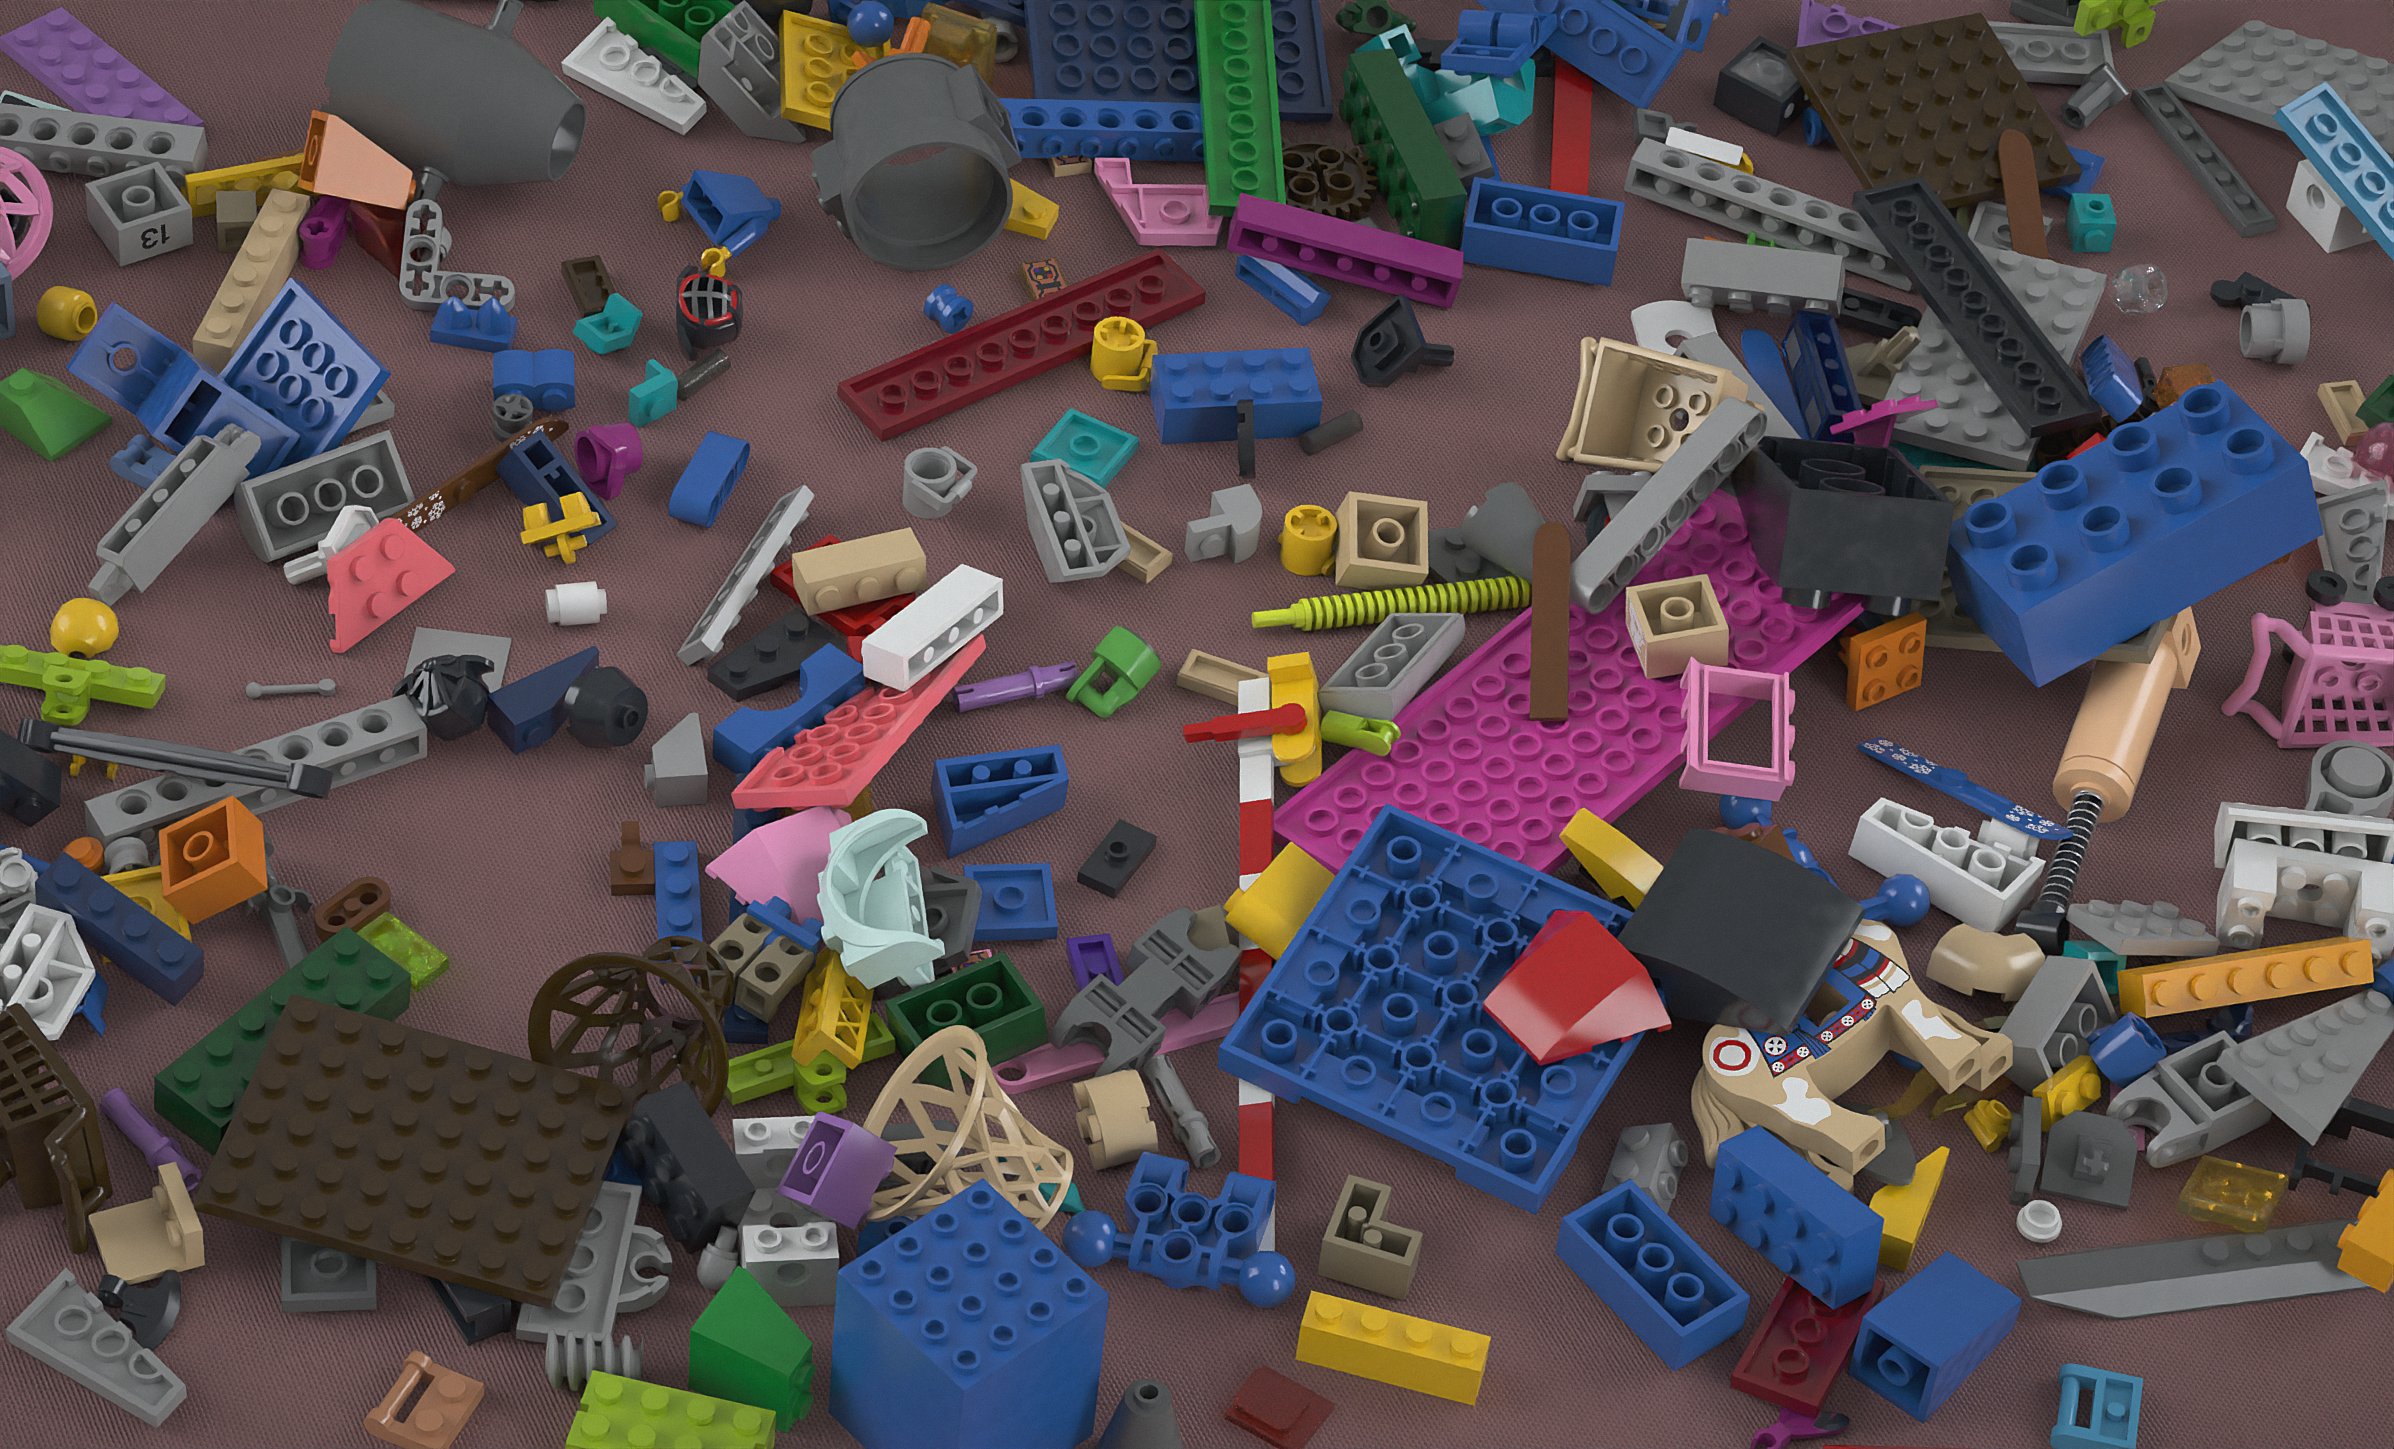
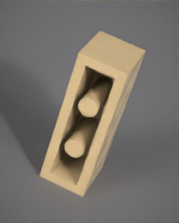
(859, 571)

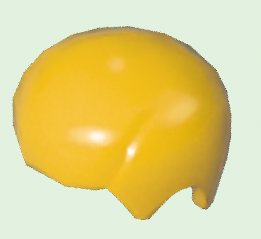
(84, 627)

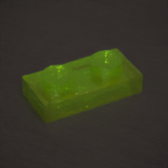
(406, 949)

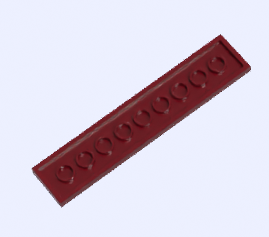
(1016, 344)

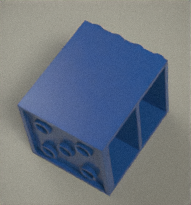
(967, 1335)

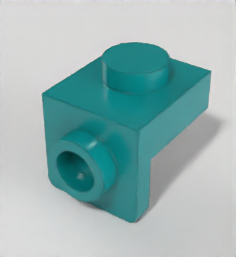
(611, 328)
(654, 396)

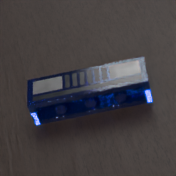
(1820, 375)

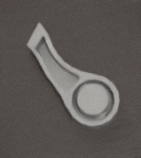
(2350, 780)

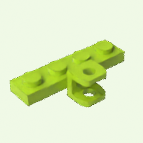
(2110, 14)
(74, 681)
(775, 1070)

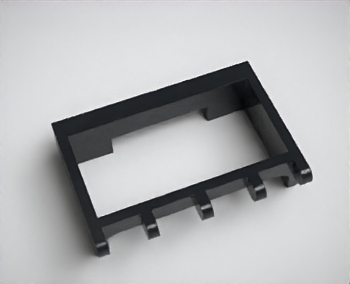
(2352, 1113)

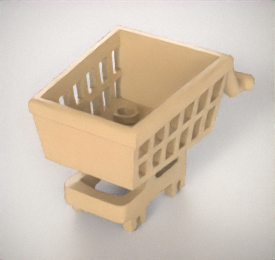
(1630, 403)

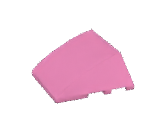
(782, 861)

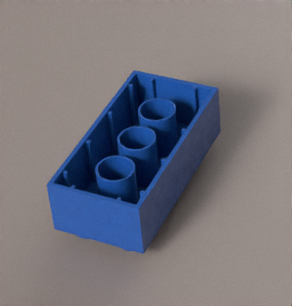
(2131, 531)

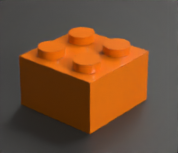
(213, 860)

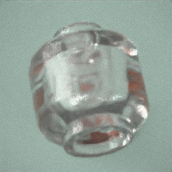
(2139, 289)

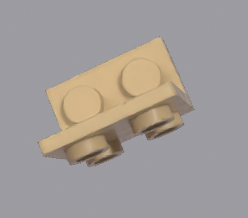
(151, 1234)

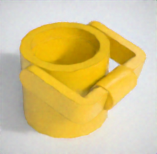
(1119, 352)
(1308, 541)

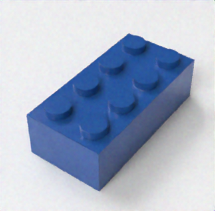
(1542, 231)
(1199, 394)
(1796, 1217)
(1652, 1274)

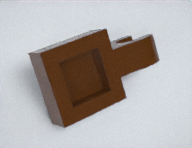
(631, 868)

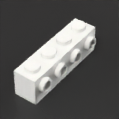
(932, 627)

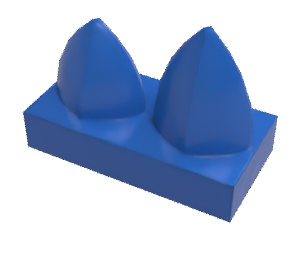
(480, 330)

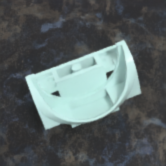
(882, 922)

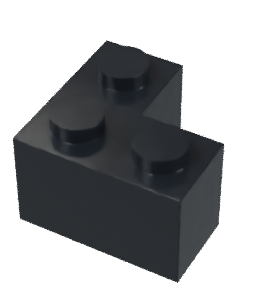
(27, 782)

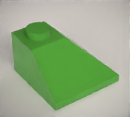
(47, 413)

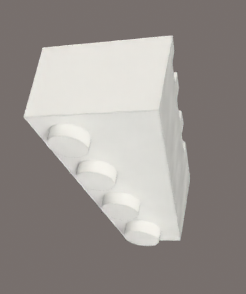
(1962, 875)

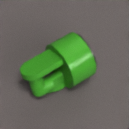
(1127, 661)

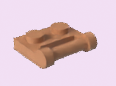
(437, 1414)

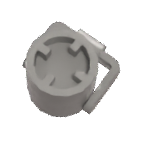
(931, 481)

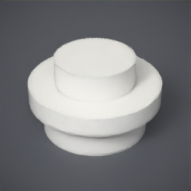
(2039, 1221)

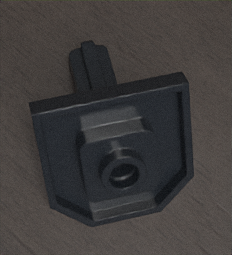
(1395, 345)

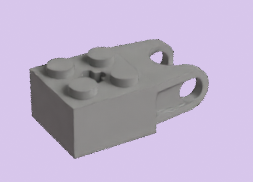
(2189, 1104)

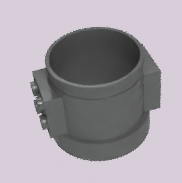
(929, 209)

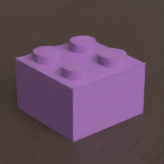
(837, 1170)

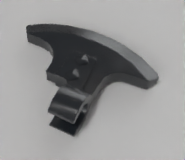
(147, 1312)

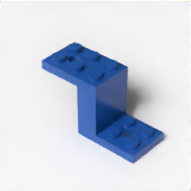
(173, 389)

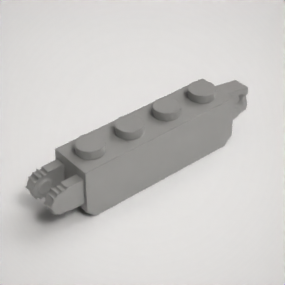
(172, 511)

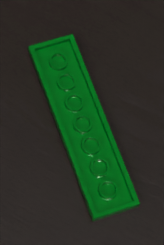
(1238, 103)

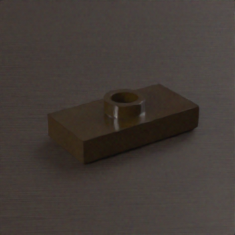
(588, 284)

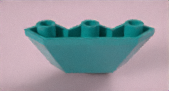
(1491, 102)

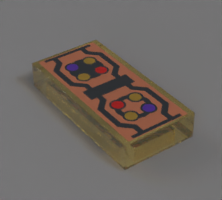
(1042, 277)

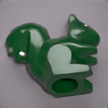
(1372, 18)

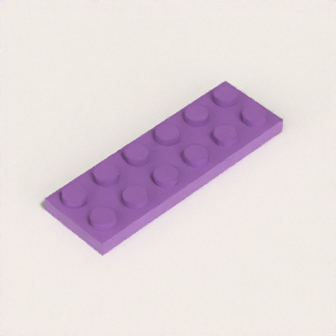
(90, 72)

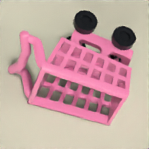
(2338, 656)

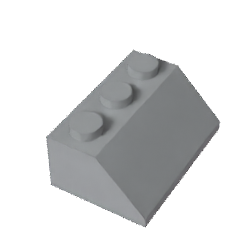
(2055, 1018)

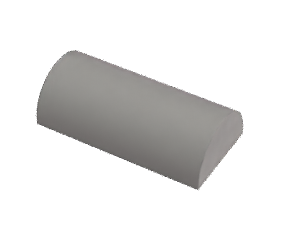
(302, 501)
(1393, 664)

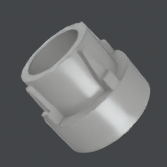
(2276, 331)

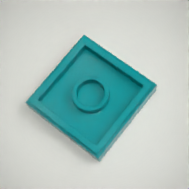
(1087, 446)

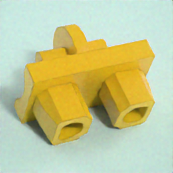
(577, 517)

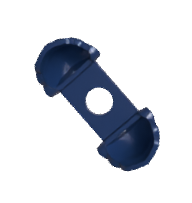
(2234, 1020)

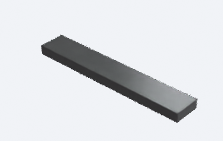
(2203, 160)

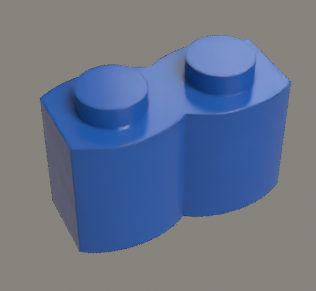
(542, 377)

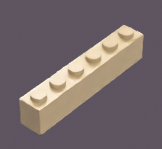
(253, 278)

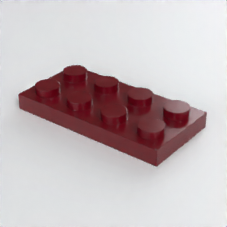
(1801, 1348)

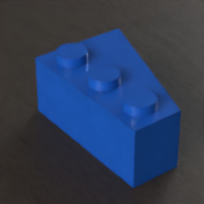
(996, 793)

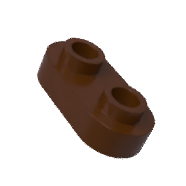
(350, 908)

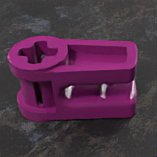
(324, 232)

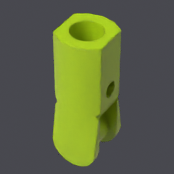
(1359, 732)

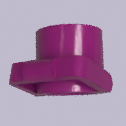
(608, 454)

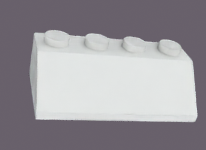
(2303, 829)

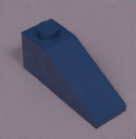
(543, 475)
(532, 707)

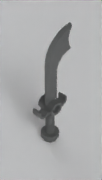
(276, 912)

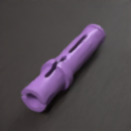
(1033, 683)
(147, 1136)

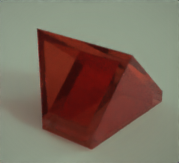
(381, 233)

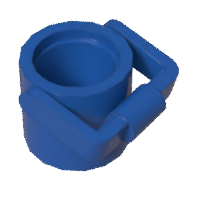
(2126, 1049)

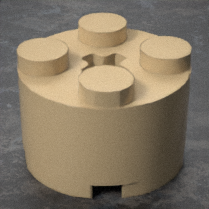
(1115, 1118)

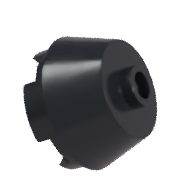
(605, 708)

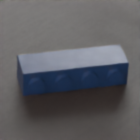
(121, 929)

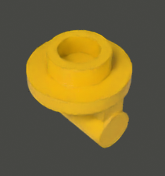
(1989, 1123)

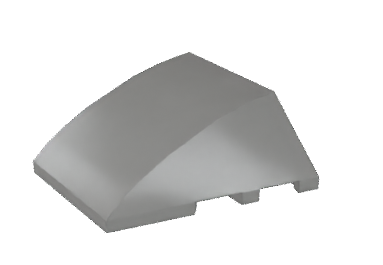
(743, 75)

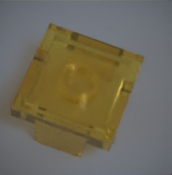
(961, 39)

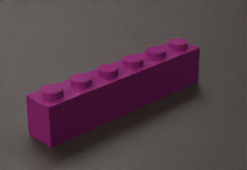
(1345, 250)

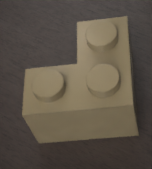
(1366, 1248)

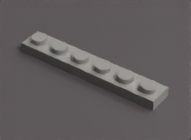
(741, 582)

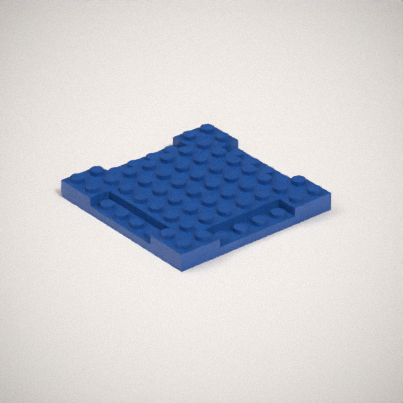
(1388, 1017)

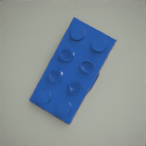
(1496, 41)

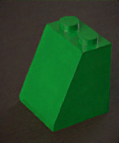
(751, 1352)

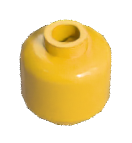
(66, 313)

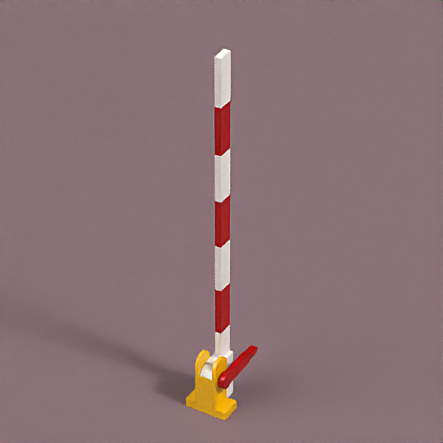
(1273, 728)

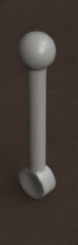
(325, 687)

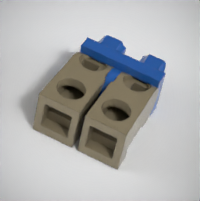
(767, 955)

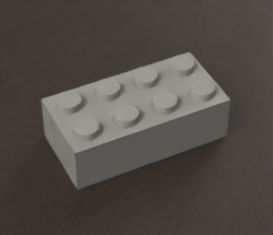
(1762, 278)

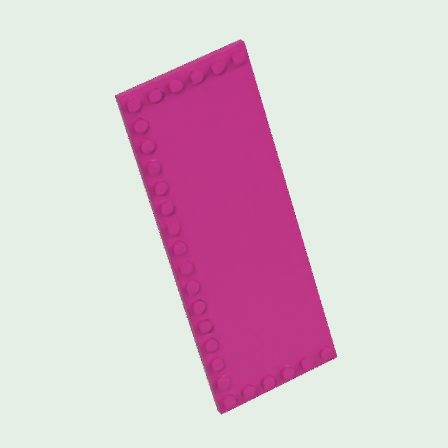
(1516, 783)

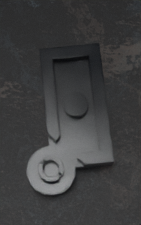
(2246, 291)

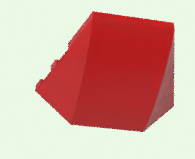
(1574, 991)

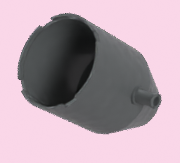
(453, 97)

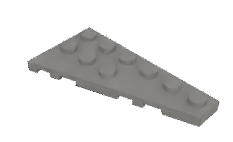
(2314, 1061)

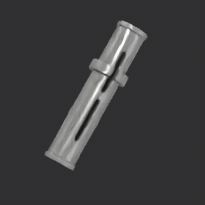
(1188, 1123)

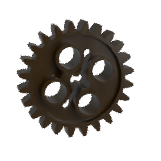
(1342, 178)

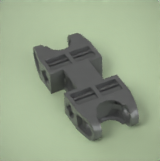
(1165, 975)

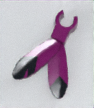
(1799, 1426)

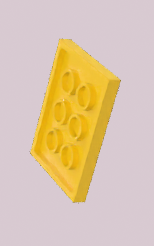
(815, 66)

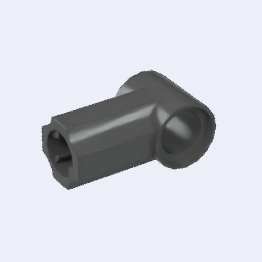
(2099, 92)

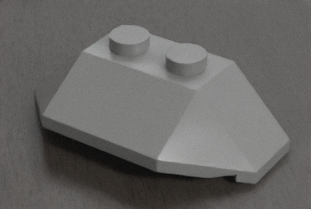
(1071, 522)

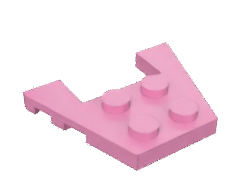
(1159, 211)

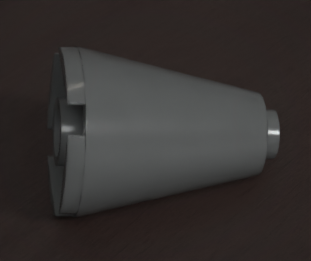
(1504, 529)
(1143, 1419)

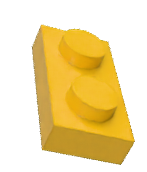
(2068, 1090)

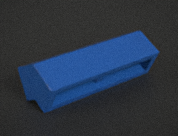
(1284, 288)

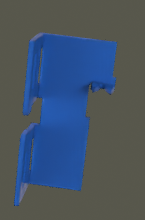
(94, 1003)

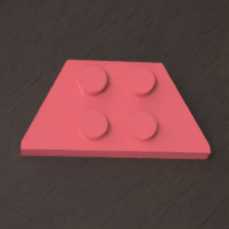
(379, 579)

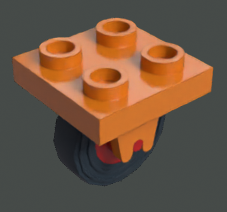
(1881, 657)

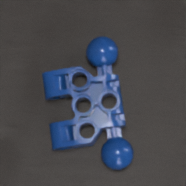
(1208, 1246)

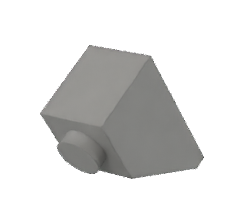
(678, 766)

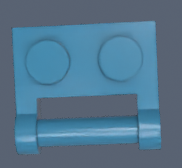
(2112, 1414)

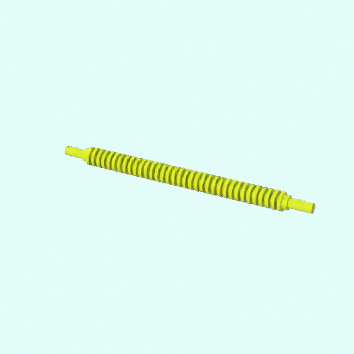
(1379, 605)

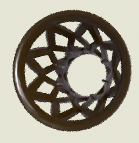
(711, 1002)

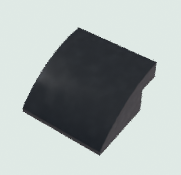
(1739, 933)

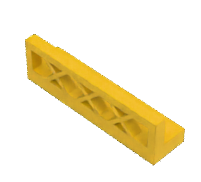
(256, 177)
(823, 1017)

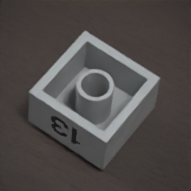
(139, 213)

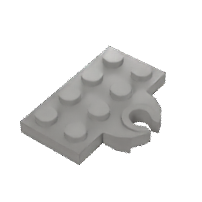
(603, 1272)

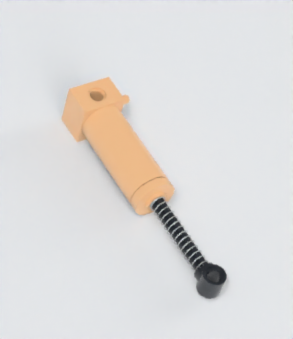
(2105, 764)

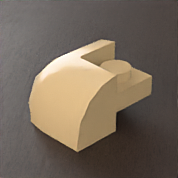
(1985, 961)

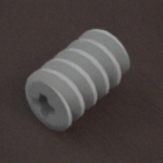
(578, 1361)

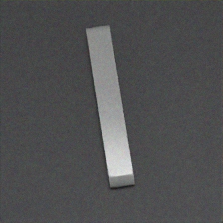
(1665, 503)

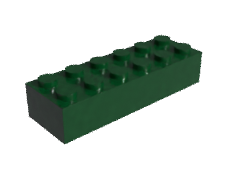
(1404, 148)
(209, 1079)

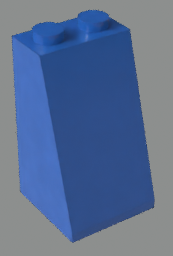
(1932, 1335)

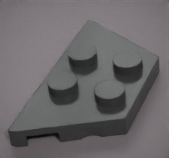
(1453, 562)
(951, 916)

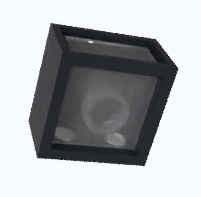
(1761, 88)

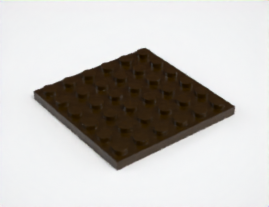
(1930, 108)

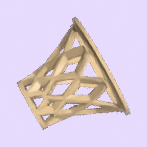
(1021, 1154)

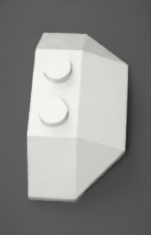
(45, 968)

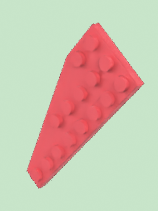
(858, 739)

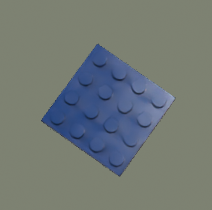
(306, 371)

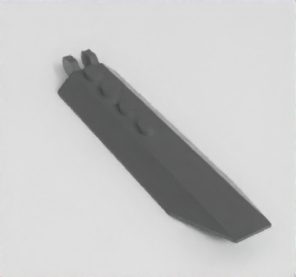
(2194, 1271)

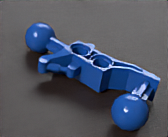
(872, 21)

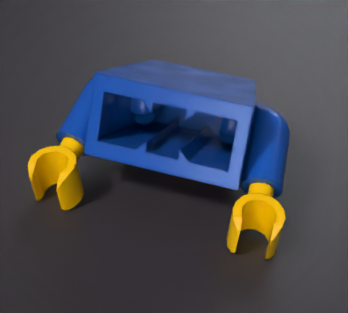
(728, 211)

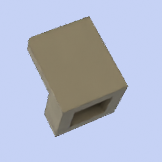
(234, 218)
(1212, 930)

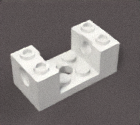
(2323, 211)
(2270, 882)
(792, 1262)

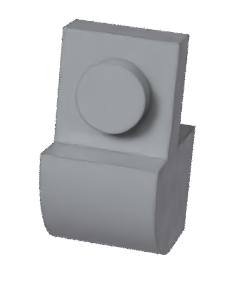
(1229, 529)

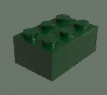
(984, 997)

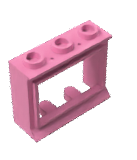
(1726, 777)

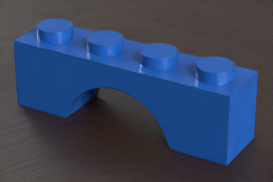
(749, 734)

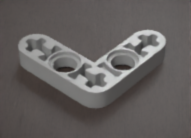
(438, 282)

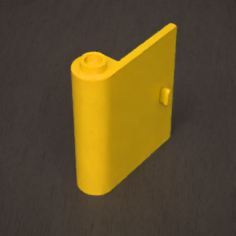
(1279, 900)

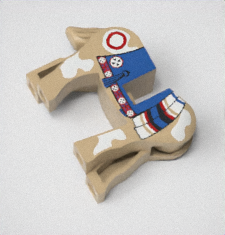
(1791, 1080)

